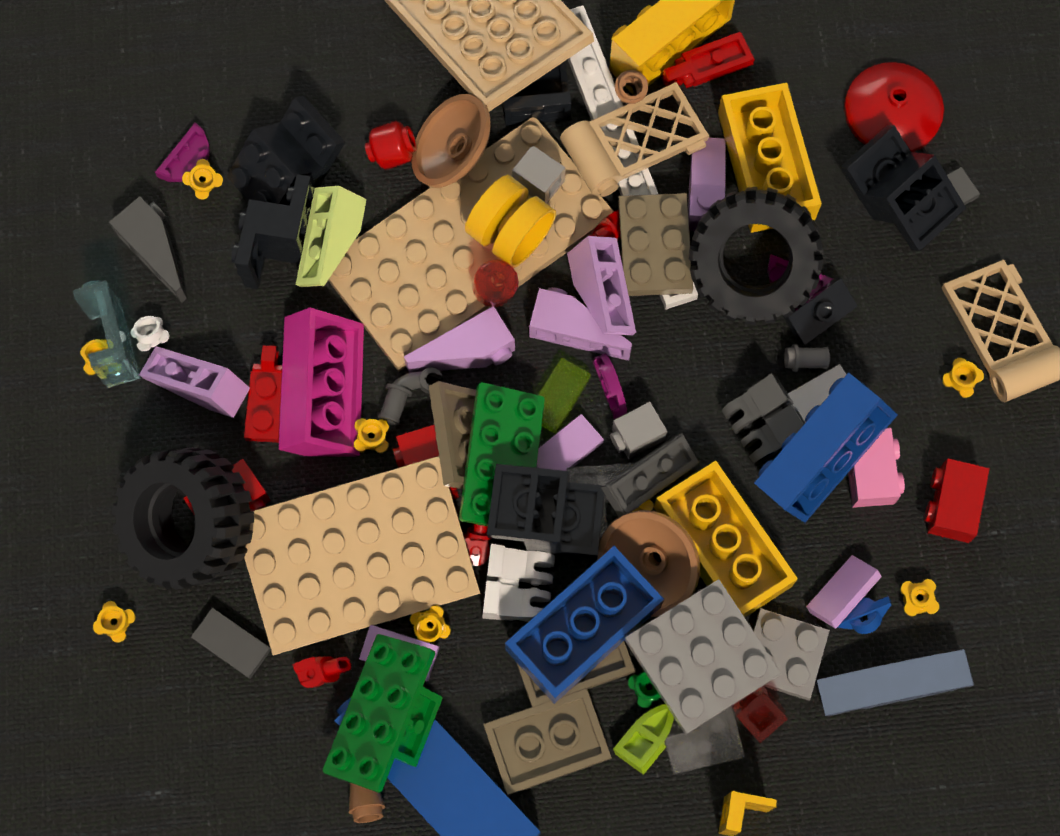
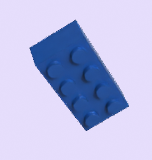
(825, 447)
(584, 624)

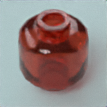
(488, 292)

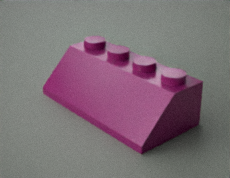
(321, 384)

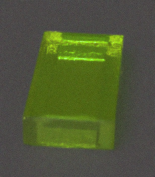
(561, 393)

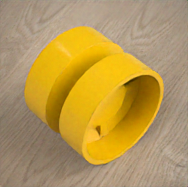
(510, 220)

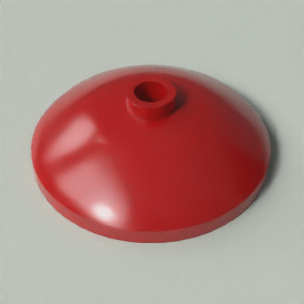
(871, 104)

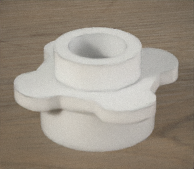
(149, 332)

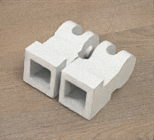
(505, 571)

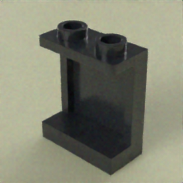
(543, 99)

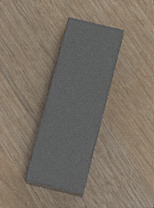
(650, 475)

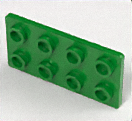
(502, 432)
(386, 715)

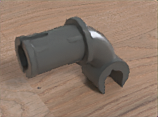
(401, 390)

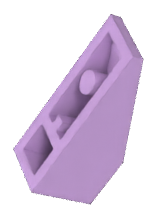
(706, 179)
(602, 284)
(568, 322)
(467, 346)
(196, 380)

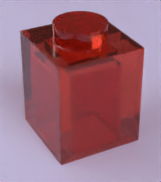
(760, 713)

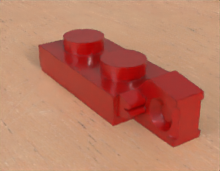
(709, 62)
(264, 398)

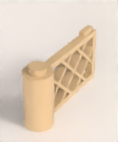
(600, 163)
(1023, 370)

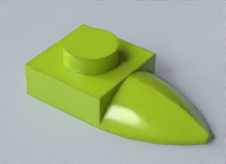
(645, 738)

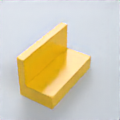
(733, 810)

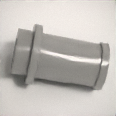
(806, 357)

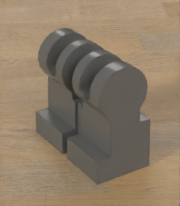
(767, 401)

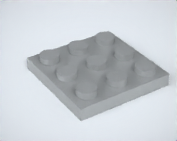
(702, 656)

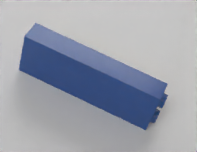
(455, 791)

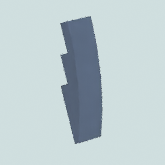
(895, 682)

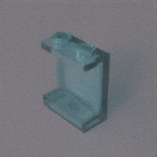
(118, 362)

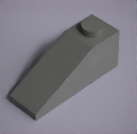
(145, 234)

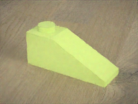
(330, 231)

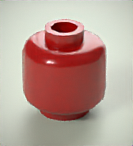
(391, 145)

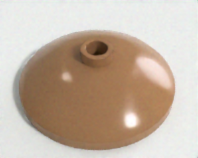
(451, 141)
(646, 532)

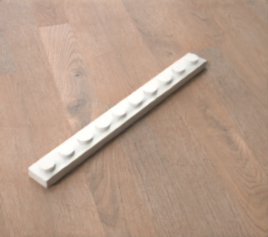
(600, 98)

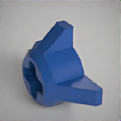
(874, 612)

